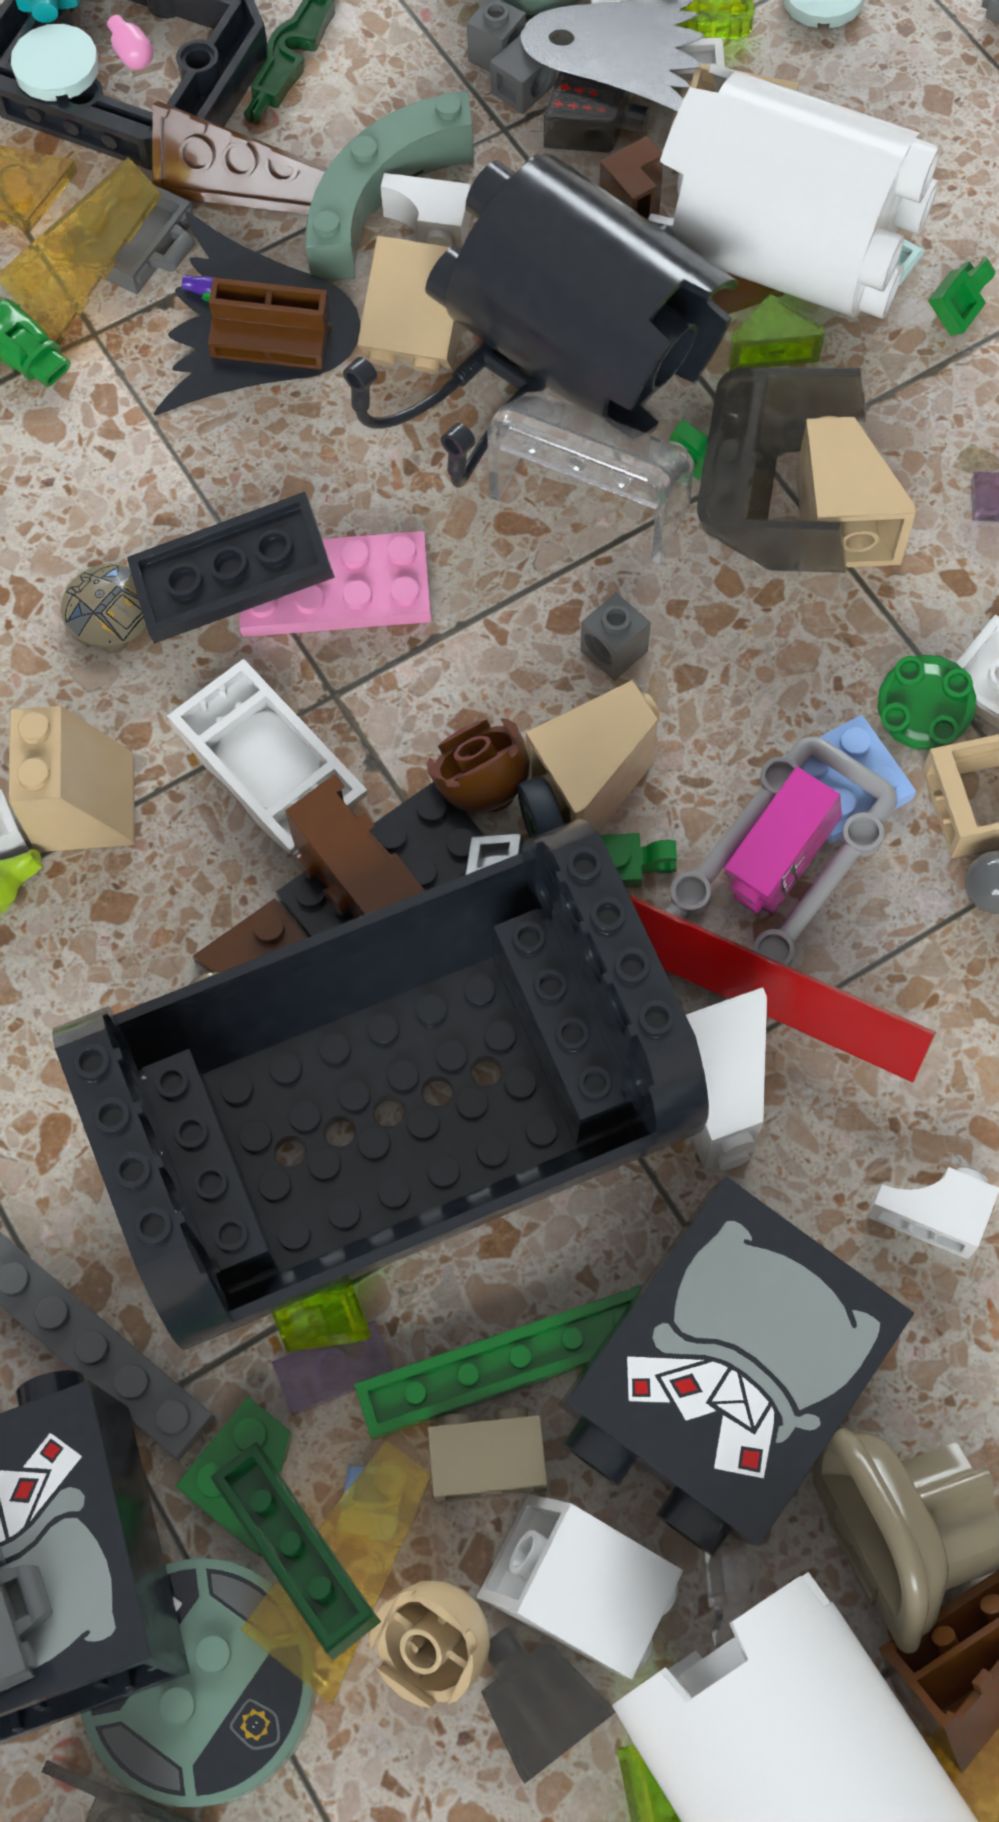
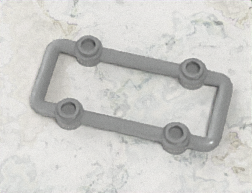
(860, 838)

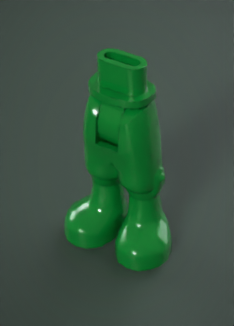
(28, 347)

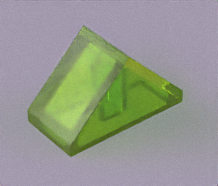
(775, 337)
(323, 1320)

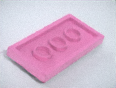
(374, 585)

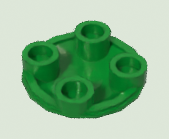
(926, 701)

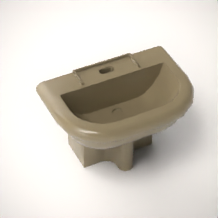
(908, 1525)

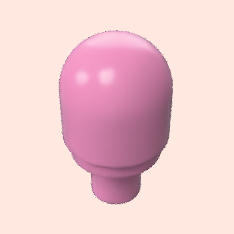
(130, 43)

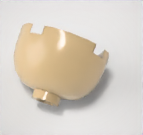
(431, 1642)

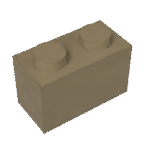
(487, 1456)

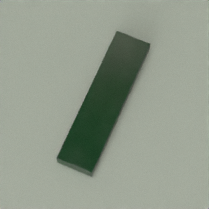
(295, 1551)

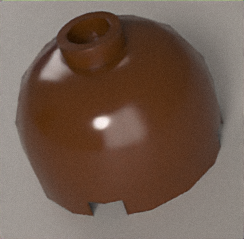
(481, 766)

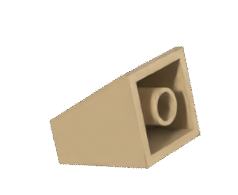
(399, 315)
(850, 483)
(596, 752)
(69, 781)

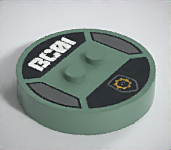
(224, 1722)

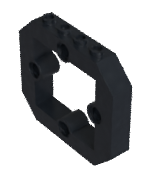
(211, 75)

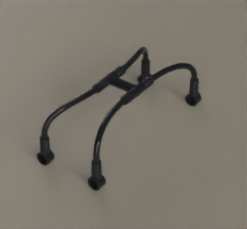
(458, 437)

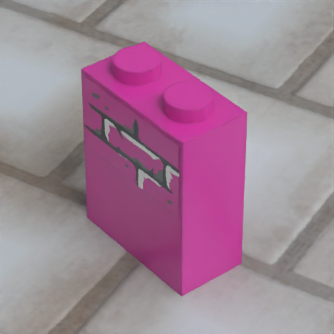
(783, 842)

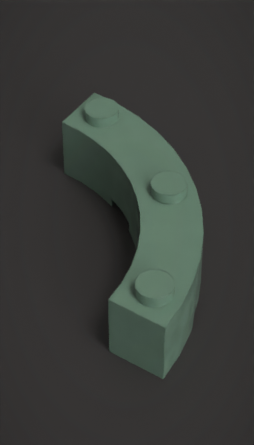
(409, 140)

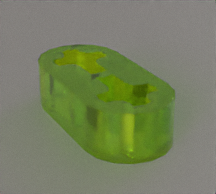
(716, 20)

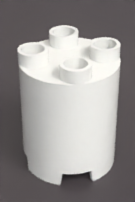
(797, 191)
(787, 1726)

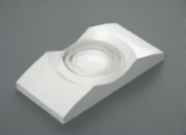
(259, 748)

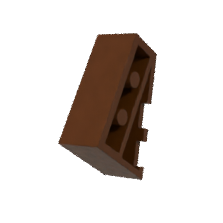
(345, 854)
(954, 1673)

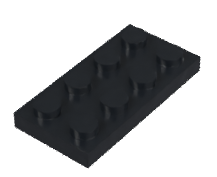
(229, 567)
(424, 833)

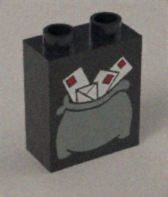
(731, 1368)
(84, 1517)

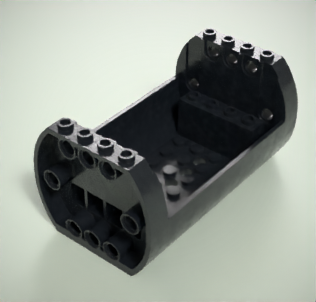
(502, 966)

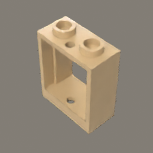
(949, 796)

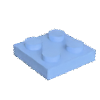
(863, 745)

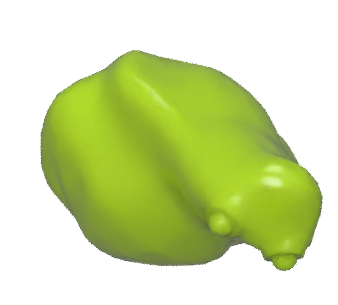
(15, 873)

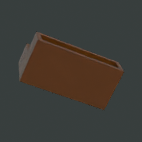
(635, 176)
(268, 323)

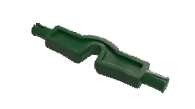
(284, 65)

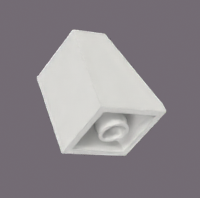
(733, 1059)
(581, 1584)

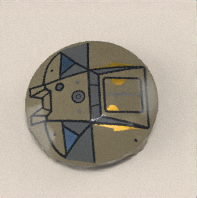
(103, 607)

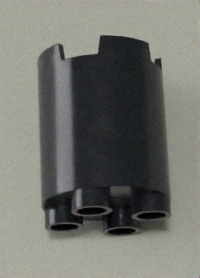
(580, 289)

